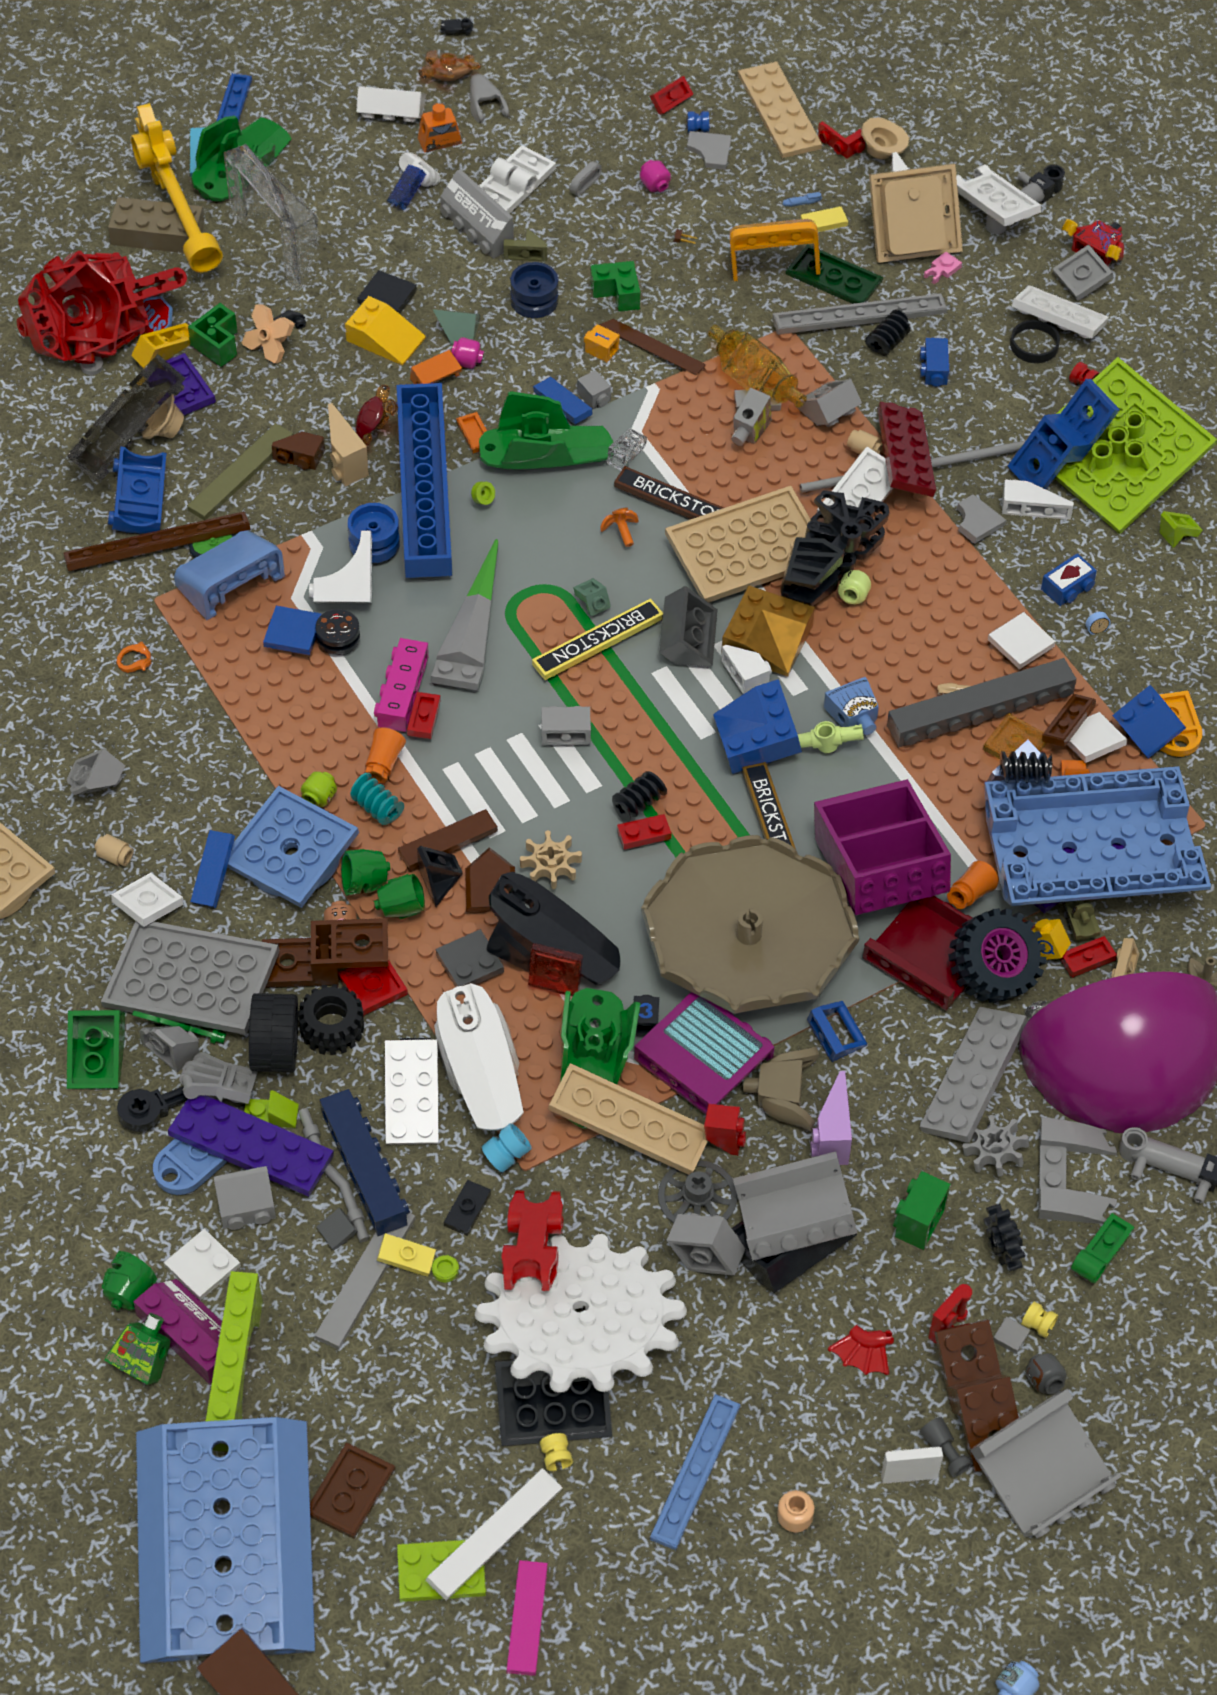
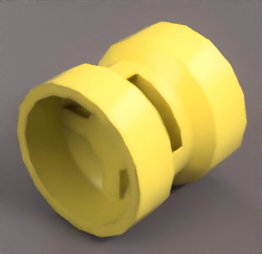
(1039, 1319)
(556, 1450)

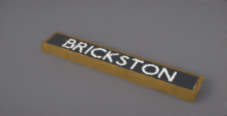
(766, 802)

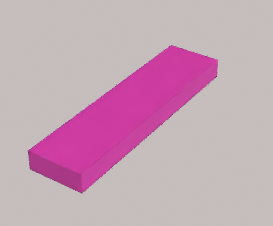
(527, 1618)

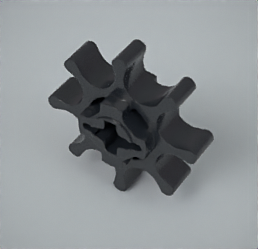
(1004, 1237)

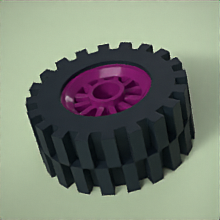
(1008, 976)

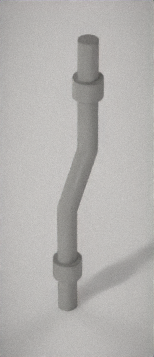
(354, 1213)

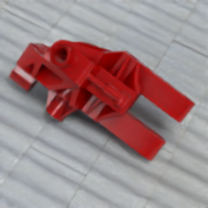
(109, 296)

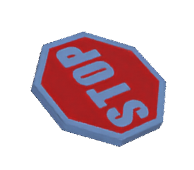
(158, 313)

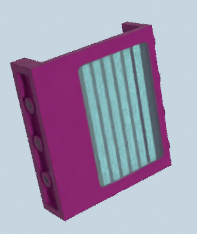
(702, 1051)

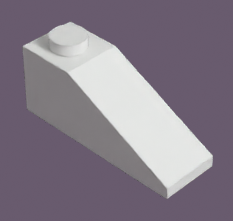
(1028, 499)

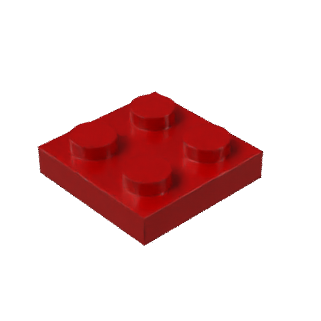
(374, 985)

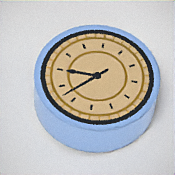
(1097, 622)

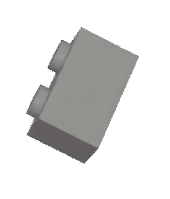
(566, 725)

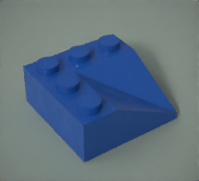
(757, 727)

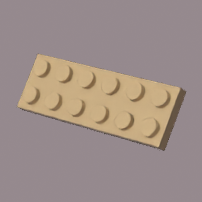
(779, 109)
(629, 1119)

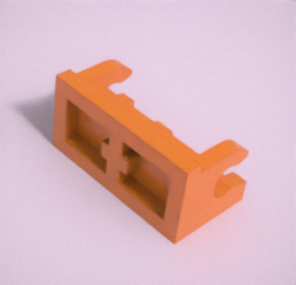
(435, 369)

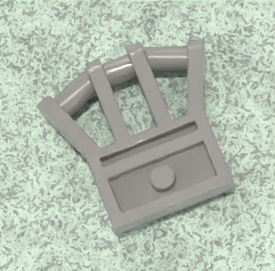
(217, 1078)

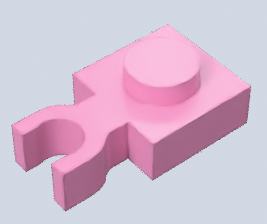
(943, 265)

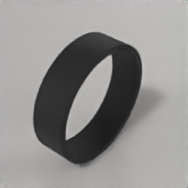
(1036, 325)

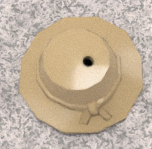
(884, 138)
(165, 421)

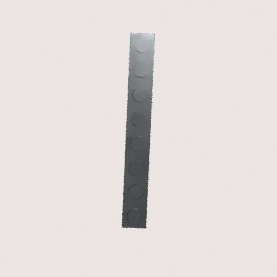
(981, 702)

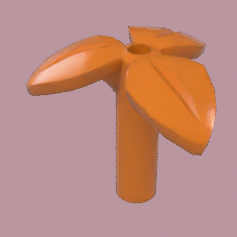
(620, 517)

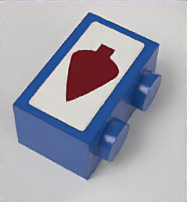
(1069, 580)

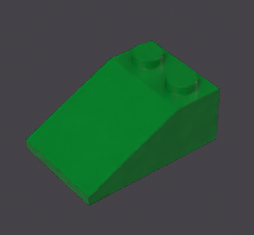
(95, 1049)

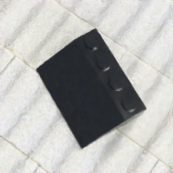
(780, 1269)
(533, 1410)

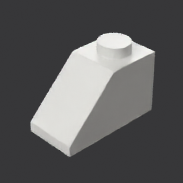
(745, 667)

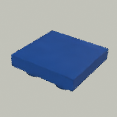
(291, 630)

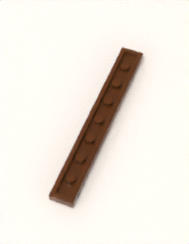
(156, 541)

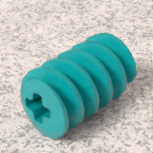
(376, 799)

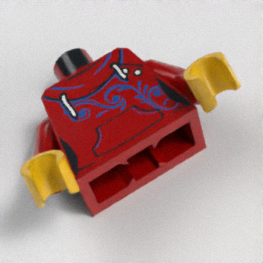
(1102, 238)

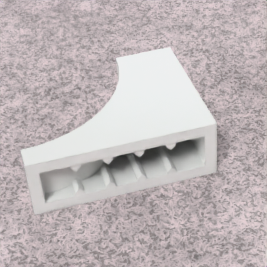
(351, 582)

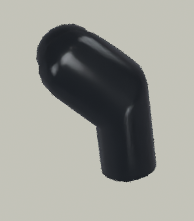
(296, 317)

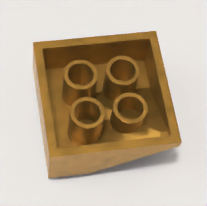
(770, 627)

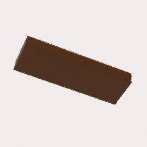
(1069, 720)

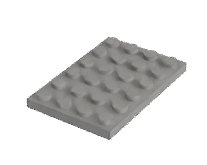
(190, 976)

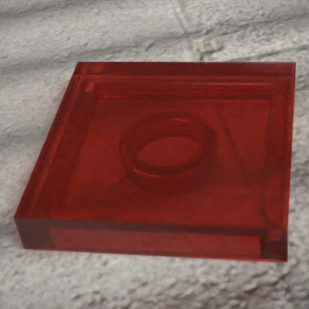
(555, 969)

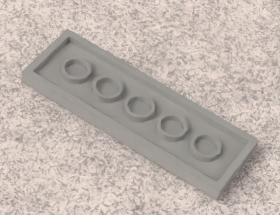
(974, 1074)

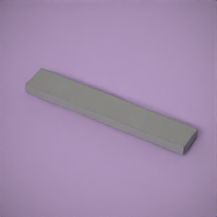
(357, 1291)

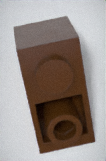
(300, 450)

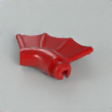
(864, 1350)

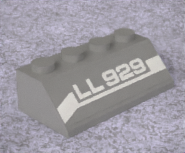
(476, 214)

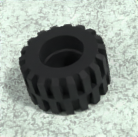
(334, 1036)

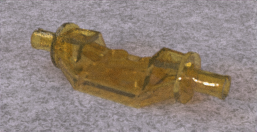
(755, 365)

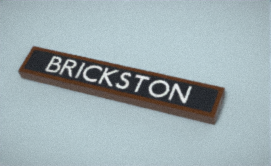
(663, 494)

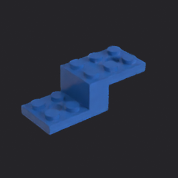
(1064, 436)

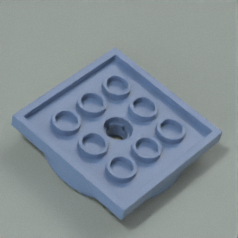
(288, 823)

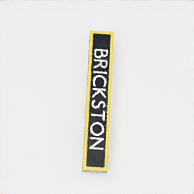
(597, 639)

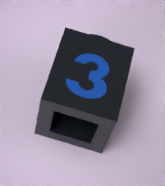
(648, 1014)

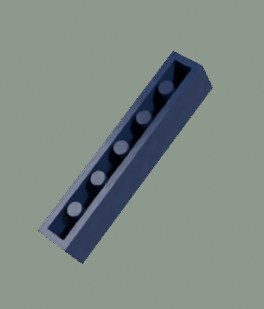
(364, 1163)

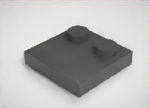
(468, 960)

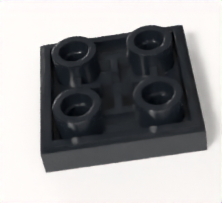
(388, 289)

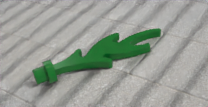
(215, 1036)

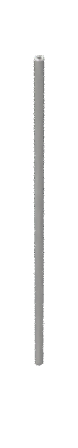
(939, 461)

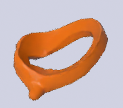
(140, 664)

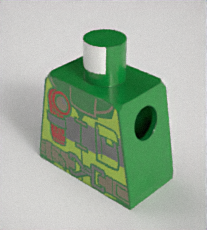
(141, 1350)

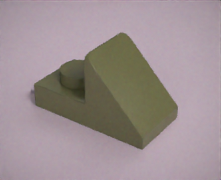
(526, 250)

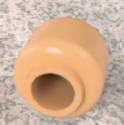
(795, 1511)

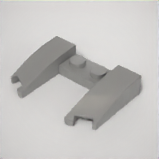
(1054, 1199)

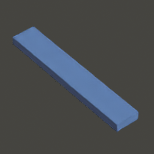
(695, 1472)

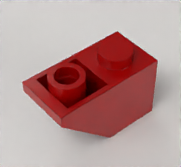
(725, 1128)

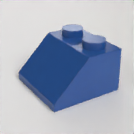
(1149, 721)

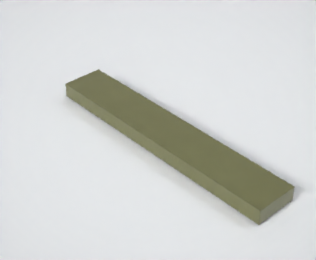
(237, 474)

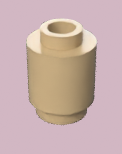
(860, 440)
(113, 850)

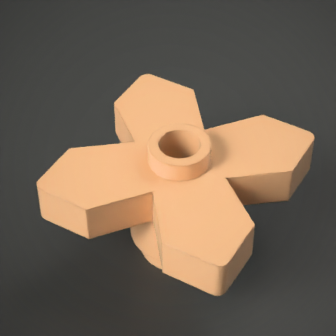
(268, 333)

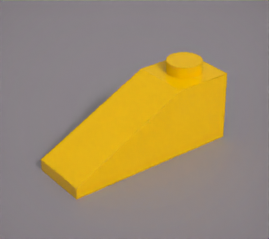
(164, 342)

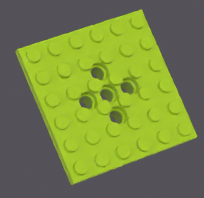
(1166, 437)

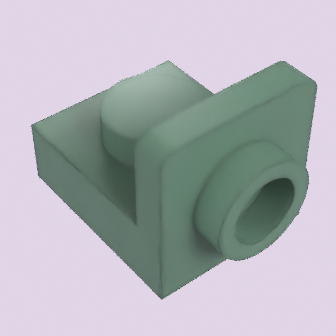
(594, 596)

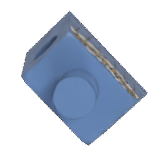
(853, 705)

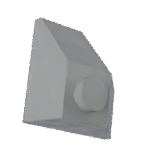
(95, 773)
(170, 1044)

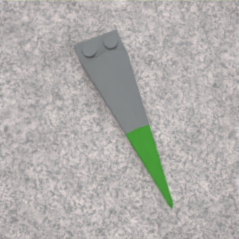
(464, 648)

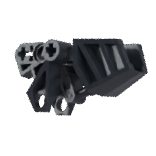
(832, 546)

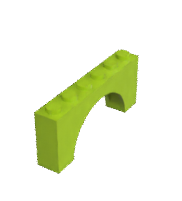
(239, 1318)

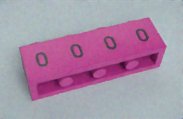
(402, 684)

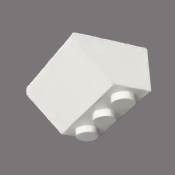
(390, 103)

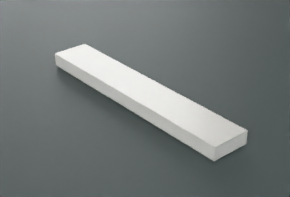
(493, 1534)

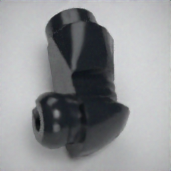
(455, 26)

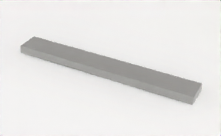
(857, 313)

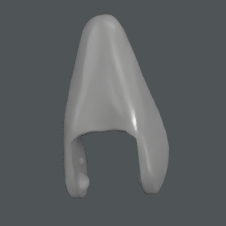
(482, 90)

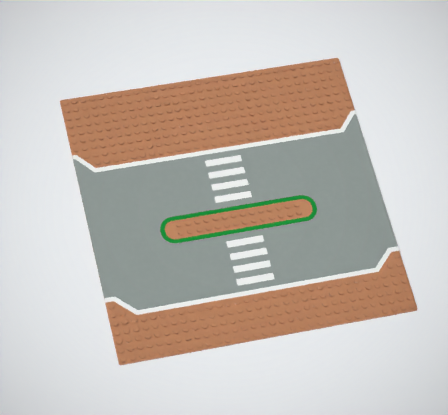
(914, 630)

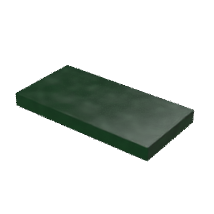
(835, 277)

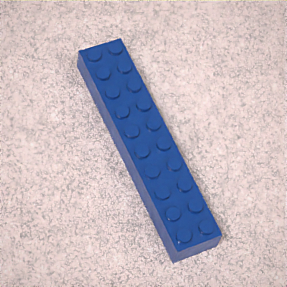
(424, 481)

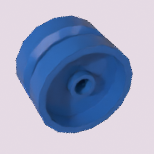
(384, 527)

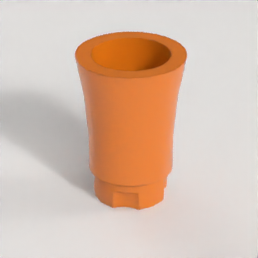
(384, 753)
(973, 884)

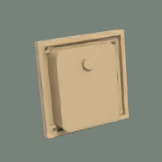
(912, 213)

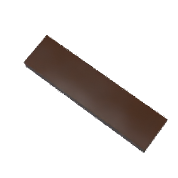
(450, 837)

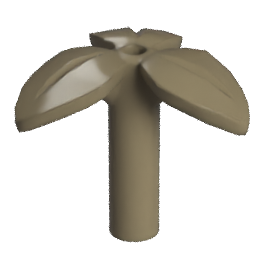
(1205, 972)

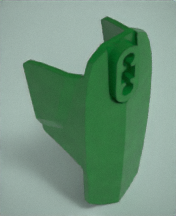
(261, 136)
(537, 435)
(601, 1048)

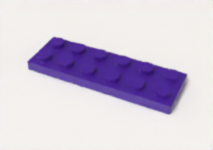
(251, 1143)

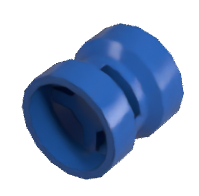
(695, 122)

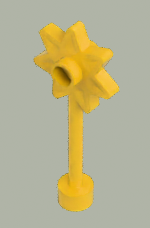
(154, 150)

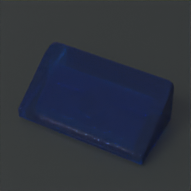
(406, 186)

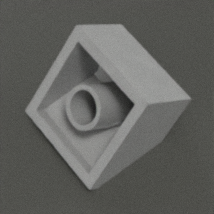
(831, 402)
(244, 1198)

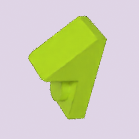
(1176, 526)
(276, 1110)

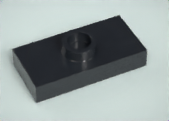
(467, 1207)

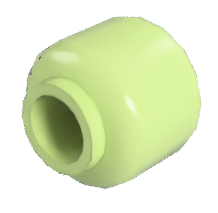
(854, 587)

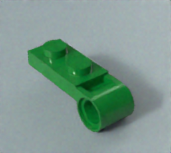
(1102, 1248)

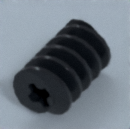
(888, 333)
(1025, 767)
(637, 795)

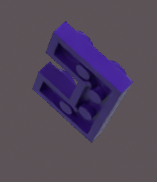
(196, 392)

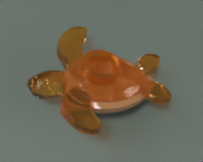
(448, 66)

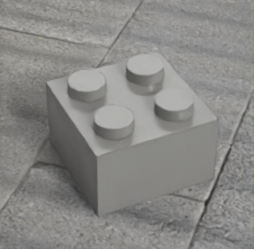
(706, 1244)

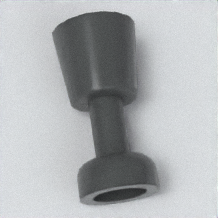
(939, 1435)

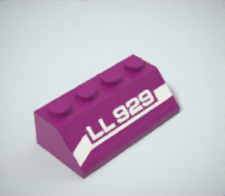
(187, 1323)

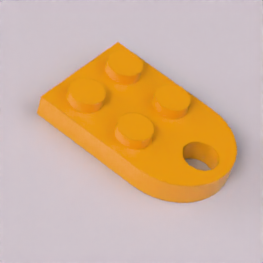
(1184, 709)

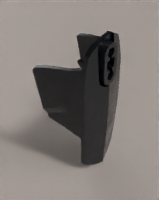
(546, 923)

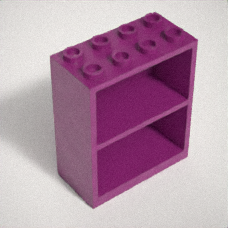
(882, 846)

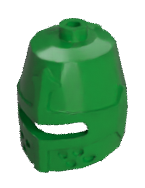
(363, 870)
(401, 897)
(127, 1280)

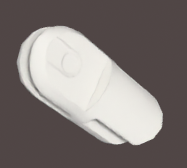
(432, 176)

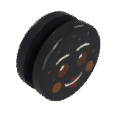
(337, 631)

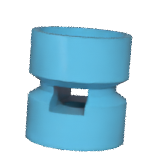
(509, 1145)

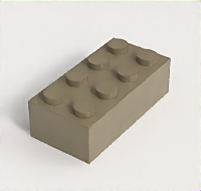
(150, 225)

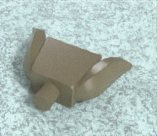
(781, 1086)

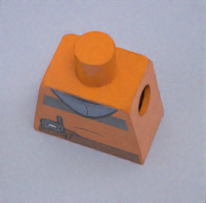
(438, 129)

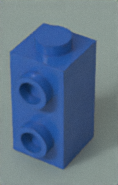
(936, 361)

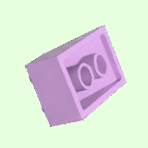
(833, 1124)

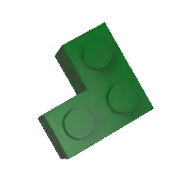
(616, 280)
(214, 334)

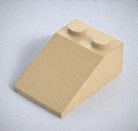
(348, 450)

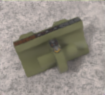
(1082, 919)

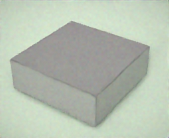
(1011, 1335)

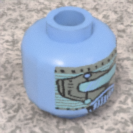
(1018, 1679)

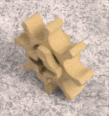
(551, 859)

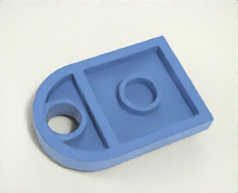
(189, 1165)

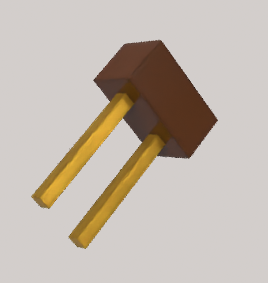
(677, 238)

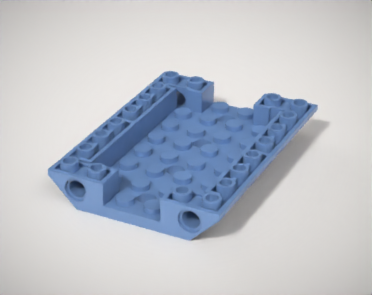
(1090, 816)
(261, 1534)

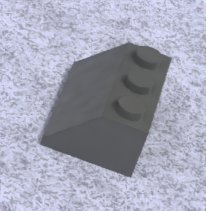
(688, 629)

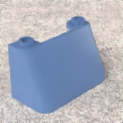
(226, 567)

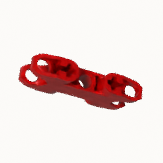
(531, 1254)

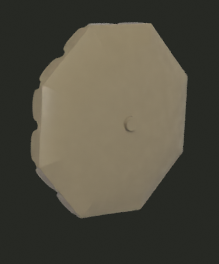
(750, 923)

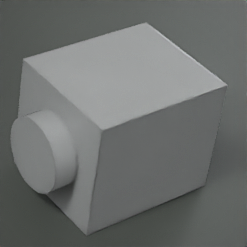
(594, 390)

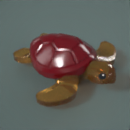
(373, 414)

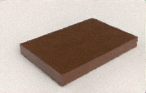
(350, 1490)
(243, 1669)

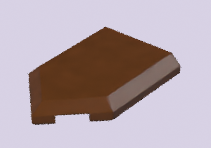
(482, 877)

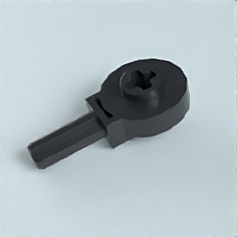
(142, 1109)

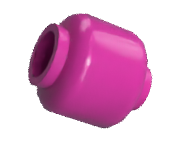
(655, 176)
(467, 352)

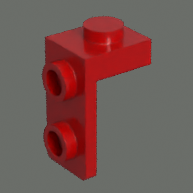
(845, 146)

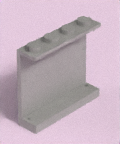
(794, 1206)
(1044, 1466)

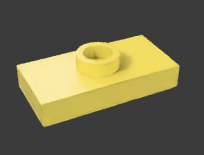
(406, 1255)

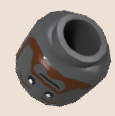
(1046, 1373)

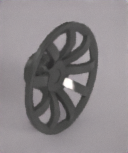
(698, 1191)

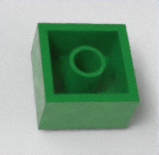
(921, 1209)

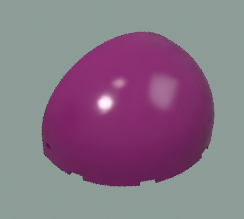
(1126, 1050)

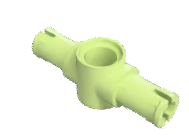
(828, 736)

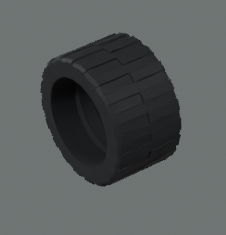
(273, 1032)

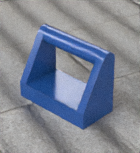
(826, 1034)

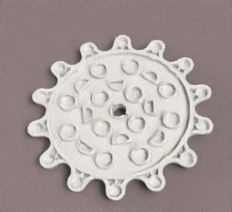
(614, 1332)

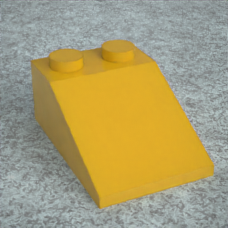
(383, 331)

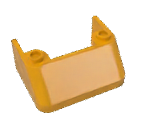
(774, 235)

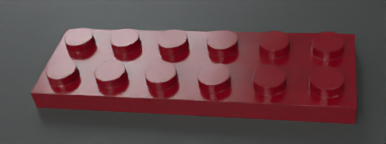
(906, 449)

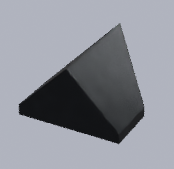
(438, 871)

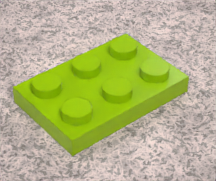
(419, 1560)

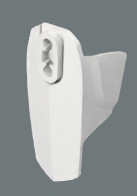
(479, 1056)

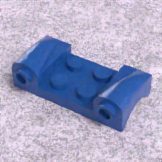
(138, 492)

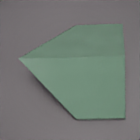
(458, 324)

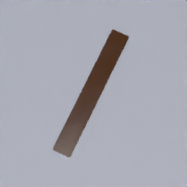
(654, 346)

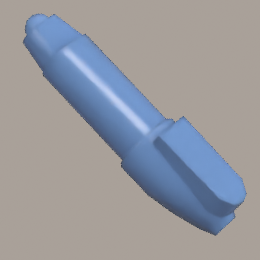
(810, 198)

